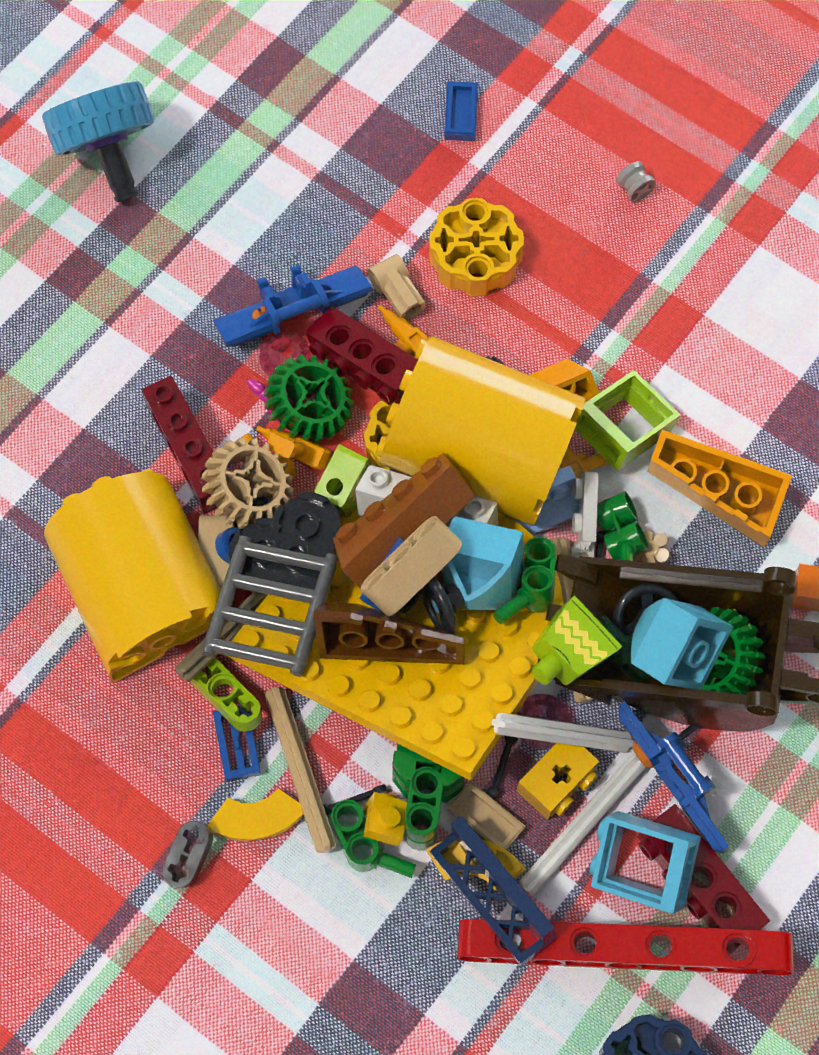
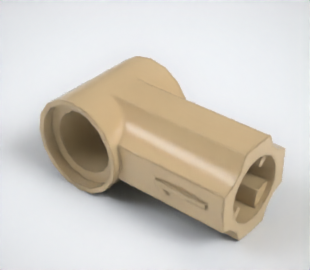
(394, 281)

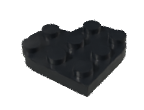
(301, 526)

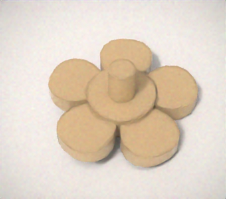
(656, 549)

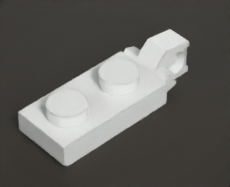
(586, 519)

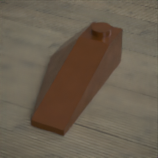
(368, 634)

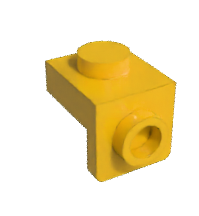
(385, 818)

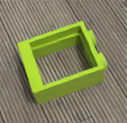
(607, 437)

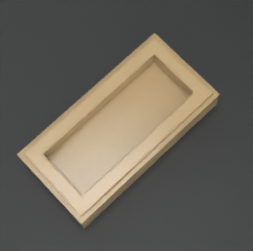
(486, 816)

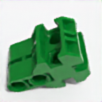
(410, 775)

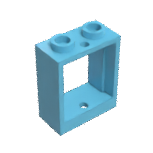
(679, 872)

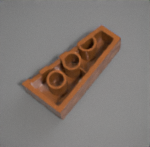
(433, 491)

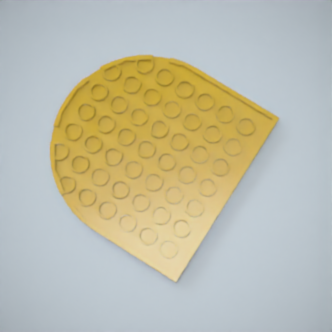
(422, 706)

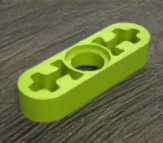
(226, 705)

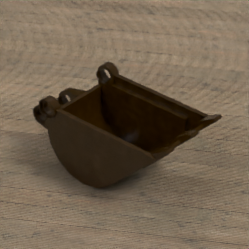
(759, 596)

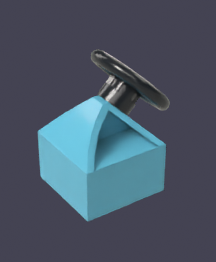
(479, 576)
(671, 637)

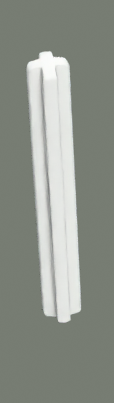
(561, 732)
(581, 825)

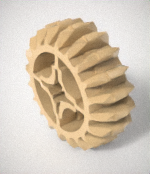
(262, 477)

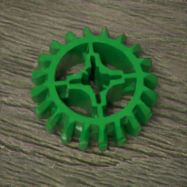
(294, 378)
(740, 656)

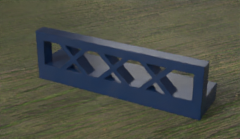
(509, 891)

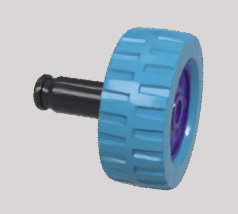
(100, 124)

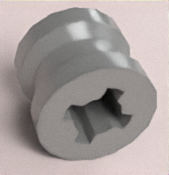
(636, 181)

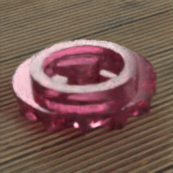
(269, 355)
(535, 706)

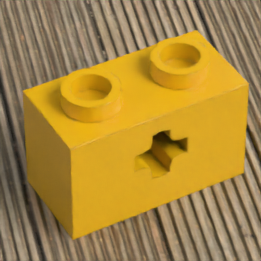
(544, 793)

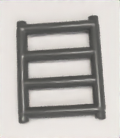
(234, 580)

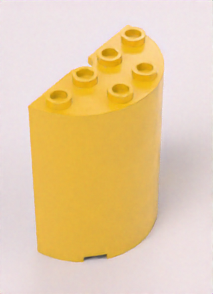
(488, 420)
(133, 569)

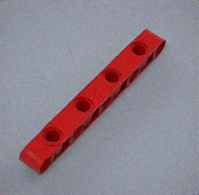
(630, 948)

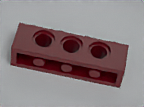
(360, 353)
(180, 434)
(722, 883)

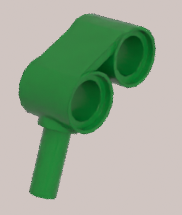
(620, 519)
(537, 573)
(353, 836)

